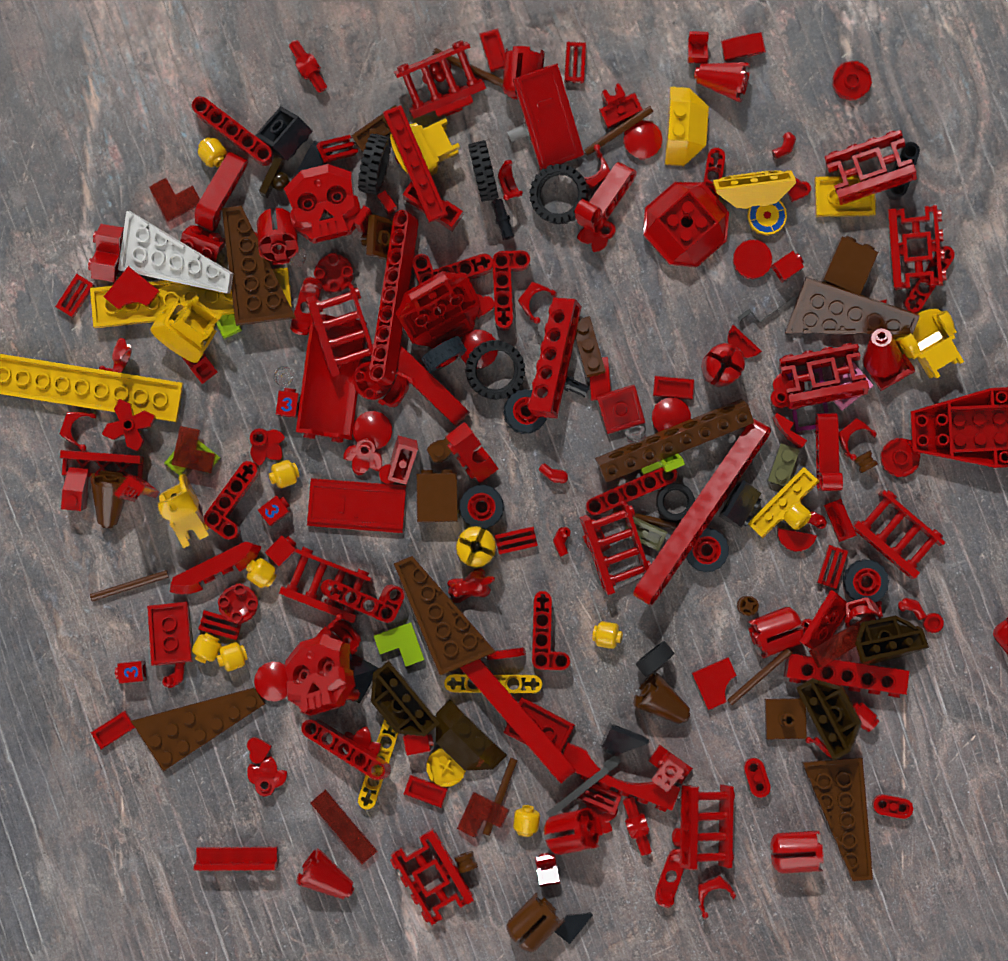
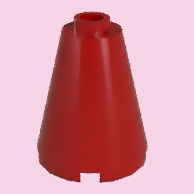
(724, 78)
(882, 354)
(324, 876)

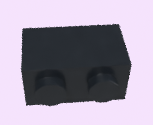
(284, 133)
(740, 504)

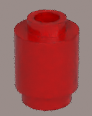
(866, 716)

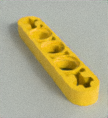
(503, 680)
(386, 753)

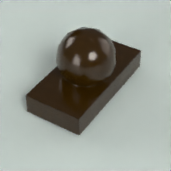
(274, 178)

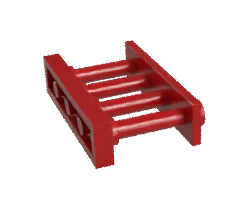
(436, 99)
(321, 326)
(879, 541)
(596, 545)
(310, 596)
(689, 826)

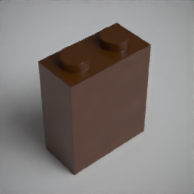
(850, 265)
(437, 496)

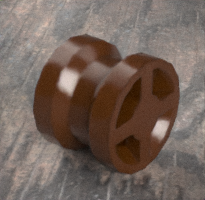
(865, 462)
(751, 605)
(466, 862)

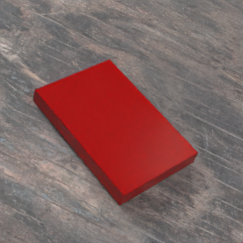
(825, 621)
(169, 633)
(552, 725)

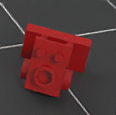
(669, 768)

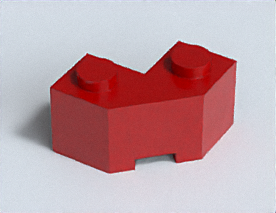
(106, 258)

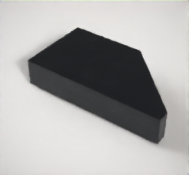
(572, 926)

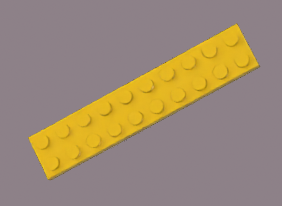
(107, 315)
(88, 387)

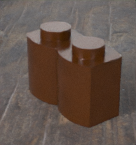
(439, 450)

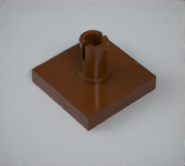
(377, 236)
(785, 718)

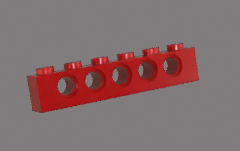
(558, 367)
(898, 677)

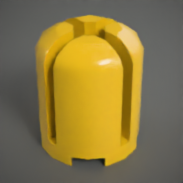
(464, 548)

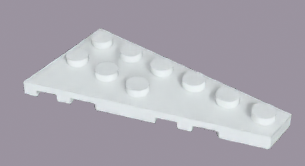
(163, 257)

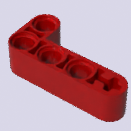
(218, 191)
(595, 213)
(428, 271)
(506, 290)
(827, 452)
(235, 497)
(360, 598)
(545, 630)

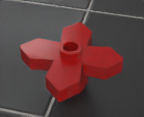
(119, 428)

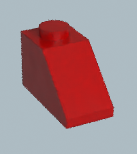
(402, 459)
(75, 489)

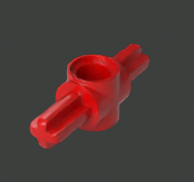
(308, 66)
(637, 826)

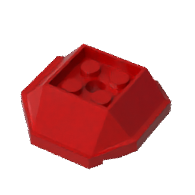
(680, 244)
(439, 309)

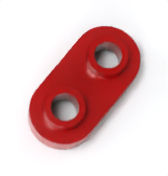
(756, 777)
(892, 806)

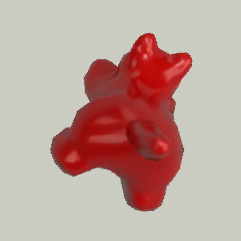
(473, 585)

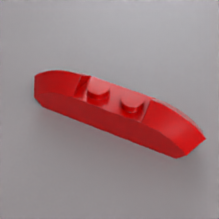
(191, 579)

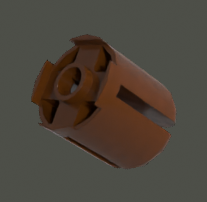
(533, 923)

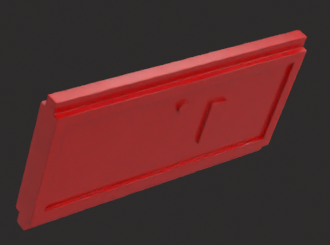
(548, 116)
(356, 505)

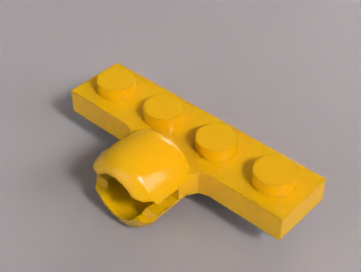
(786, 505)

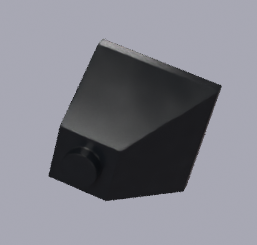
(362, 673)
(621, 740)

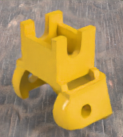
(432, 143)
(189, 332)
(930, 341)
(183, 511)

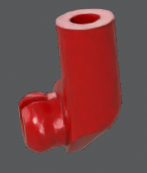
(788, 144)
(554, 475)
(817, 520)
(560, 539)
(912, 605)
(176, 677)

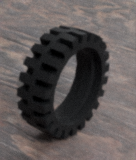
(374, 164)
(483, 171)
(546, 174)
(514, 384)

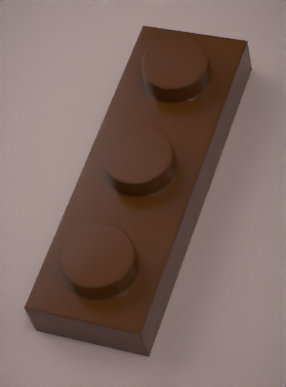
(589, 348)

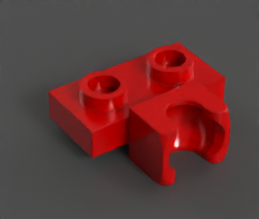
(619, 107)

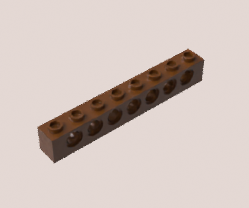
(674, 440)

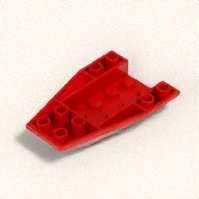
(965, 428)

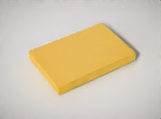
(827, 202)

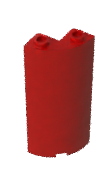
(327, 401)

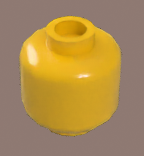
(211, 152)
(284, 474)
(261, 573)
(607, 635)
(206, 647)
(232, 656)
(526, 821)

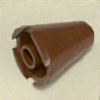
(107, 505)
(661, 700)

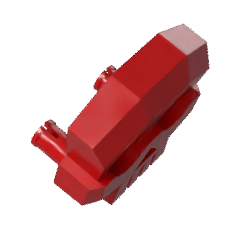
(319, 187)
(321, 688)

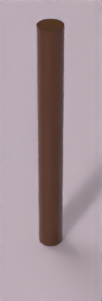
(476, 71)
(620, 129)
(654, 520)
(129, 585)
(759, 676)
(502, 790)

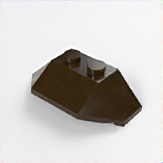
(888, 639)
(400, 703)
(832, 715)
(465, 740)

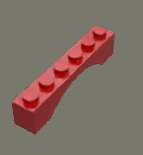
(644, 792)

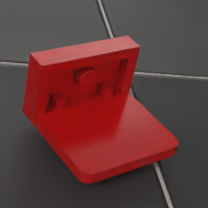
(203, 242)

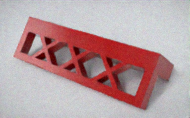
(102, 457)
(133, 487)
(236, 858)

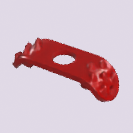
(301, 324)
(666, 890)

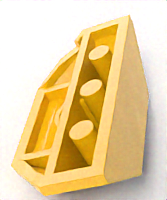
(685, 126)
(755, 188)

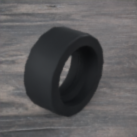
(660, 501)
(655, 658)

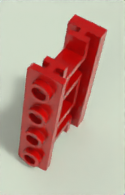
(874, 181)
(900, 249)
(827, 390)
(446, 868)

